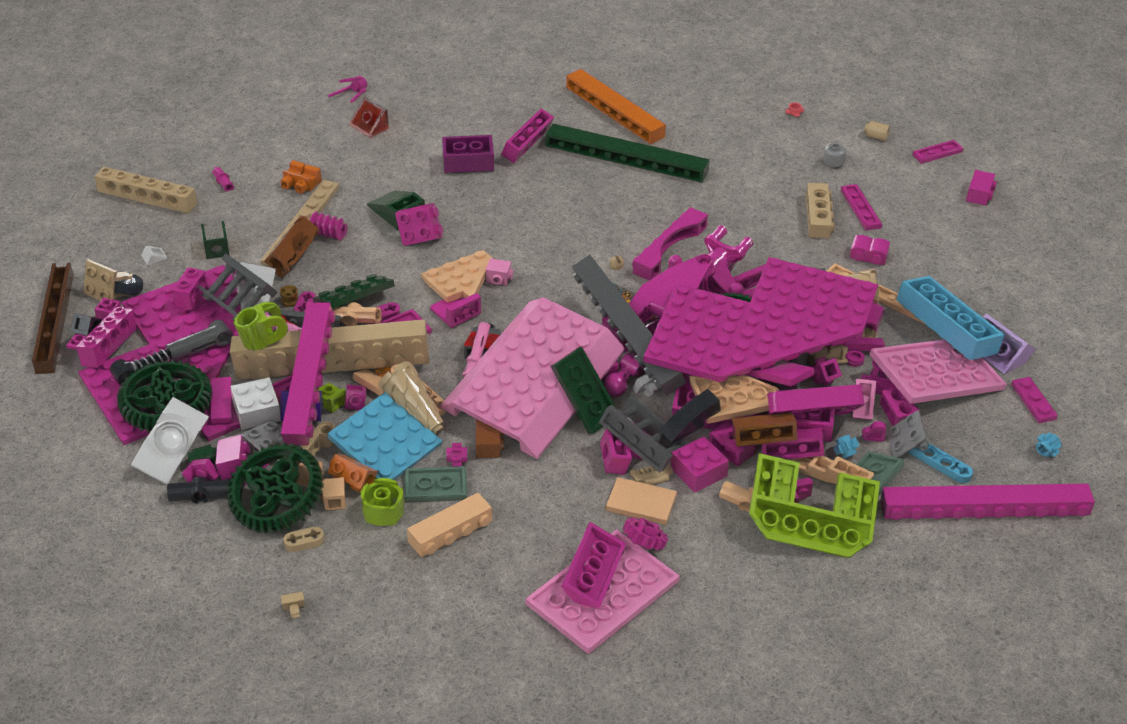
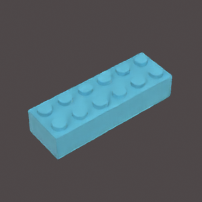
(950, 317)

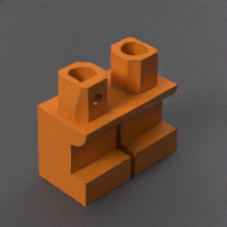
(301, 177)

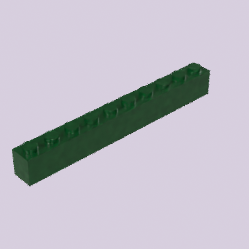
(627, 153)

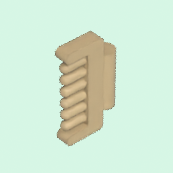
(651, 477)

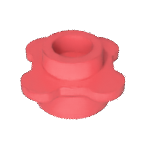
(795, 109)

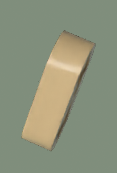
(303, 539)

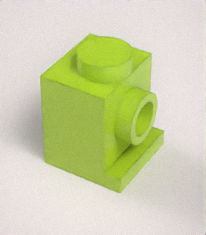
(330, 394)

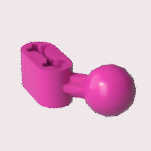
(616, 382)

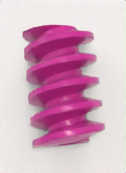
(329, 227)

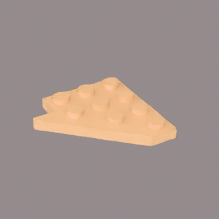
(458, 277)
(737, 395)

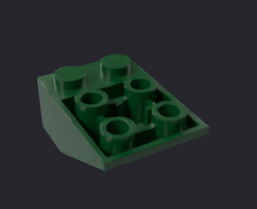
(395, 201)

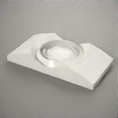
(169, 441)

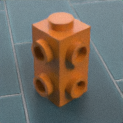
(353, 471)

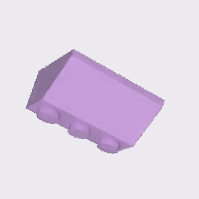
(1012, 351)

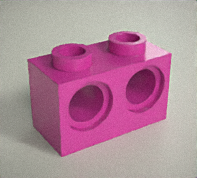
(186, 290)
(896, 406)

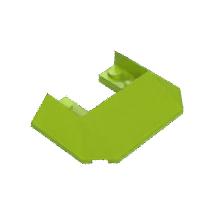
(834, 532)

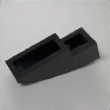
(691, 416)

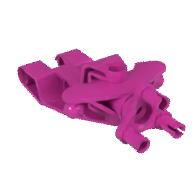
(702, 272)

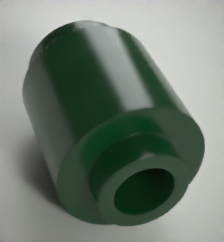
(203, 453)

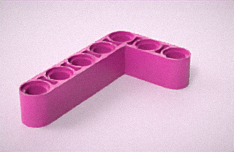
(841, 398)

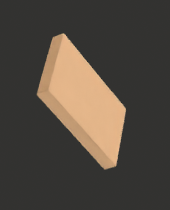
(641, 500)

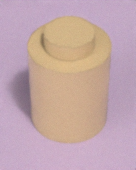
(877, 130)

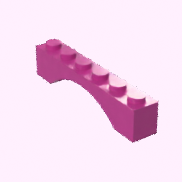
(687, 225)

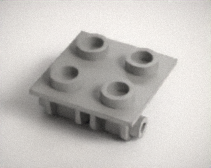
(264, 435)
(907, 435)

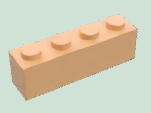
(449, 525)

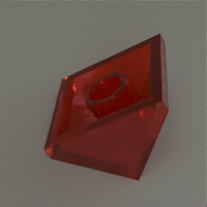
(370, 118)

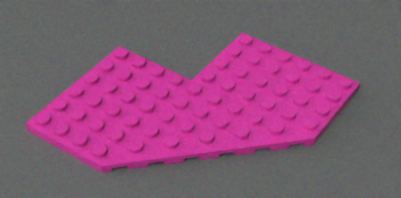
(789, 314)
(160, 325)

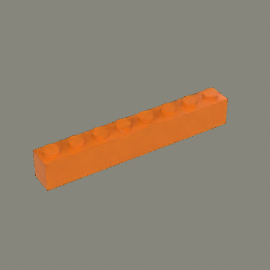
(616, 106)

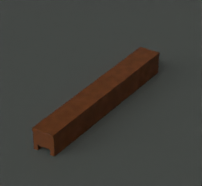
(52, 319)

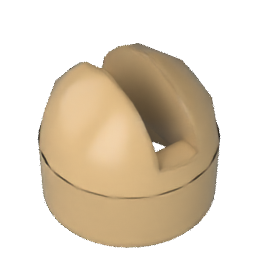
(614, 262)

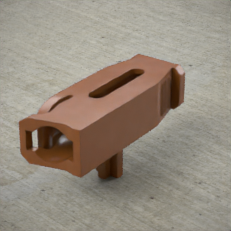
(292, 246)

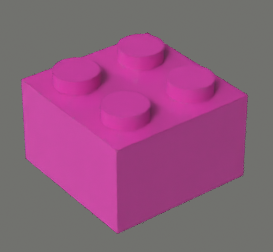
(699, 464)

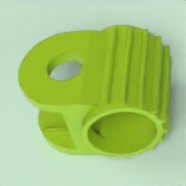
(255, 327)

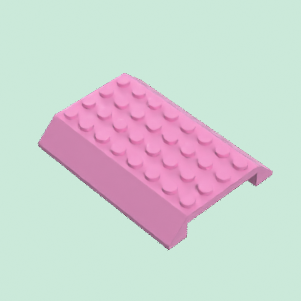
(514, 381)

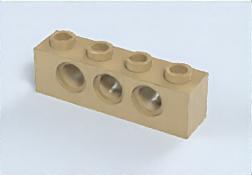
(819, 210)

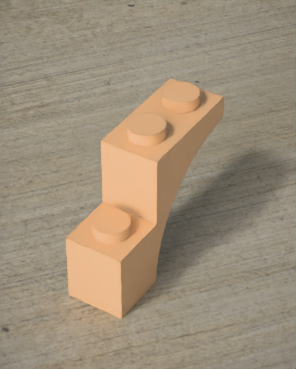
(333, 490)

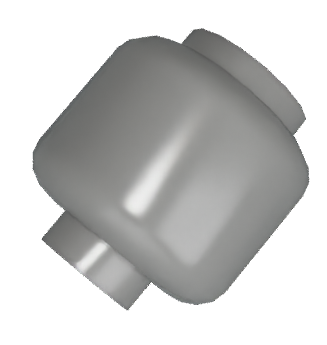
(834, 155)

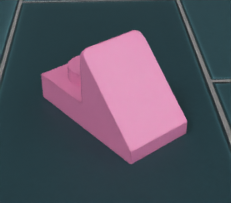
(866, 411)

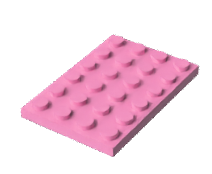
(935, 371)
(634, 587)

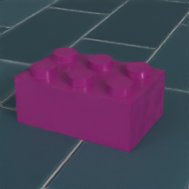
(468, 153)

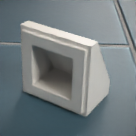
(153, 255)

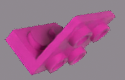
(458, 310)

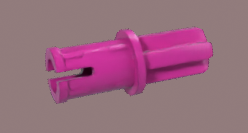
(223, 179)

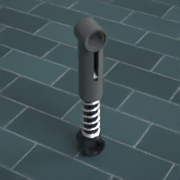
(215, 334)

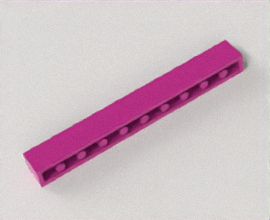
(986, 501)

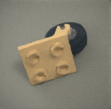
(107, 283)

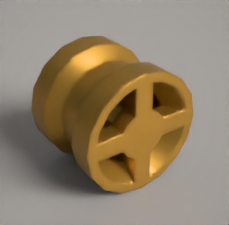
(289, 295)

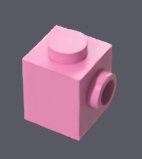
(499, 272)

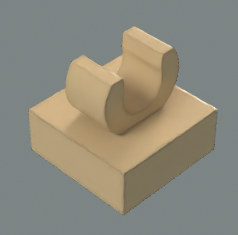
(293, 603)

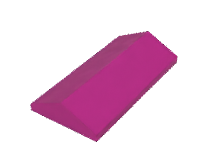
(593, 566)

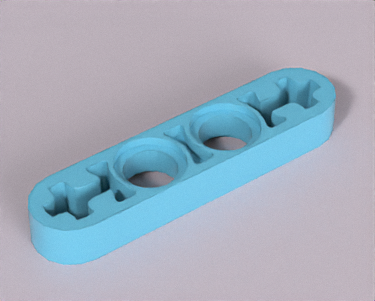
(941, 456)

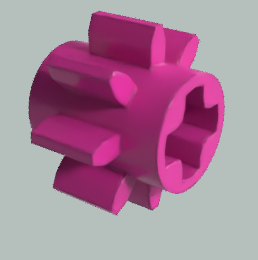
(456, 454)

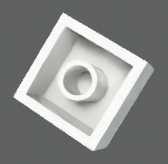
(255, 403)

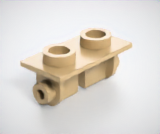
(835, 352)

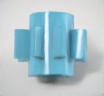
(1048, 445)
(846, 446)

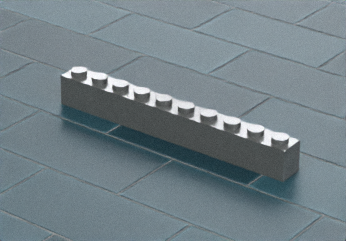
(625, 320)

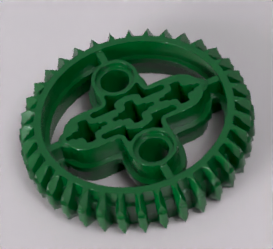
(191, 388)
(275, 488)

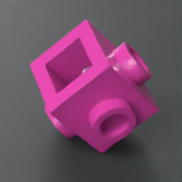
(825, 370)

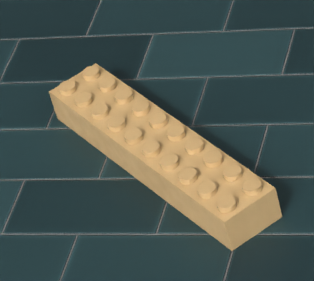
(349, 350)

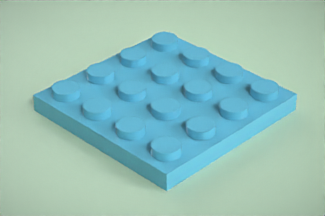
(384, 438)

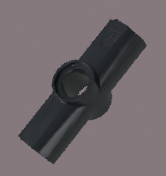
(197, 490)

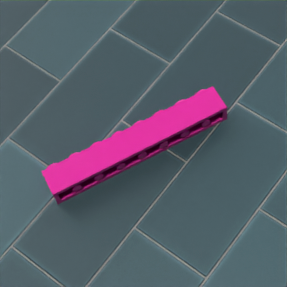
(307, 374)

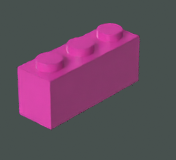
(808, 444)

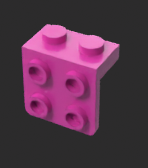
(419, 224)

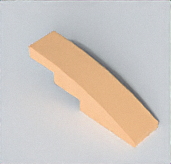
(827, 469)

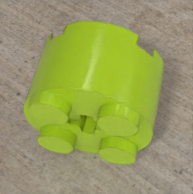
(382, 502)

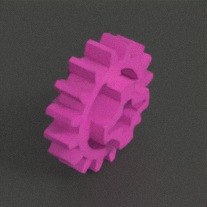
(645, 533)

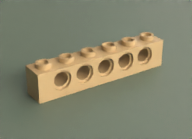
(146, 189)

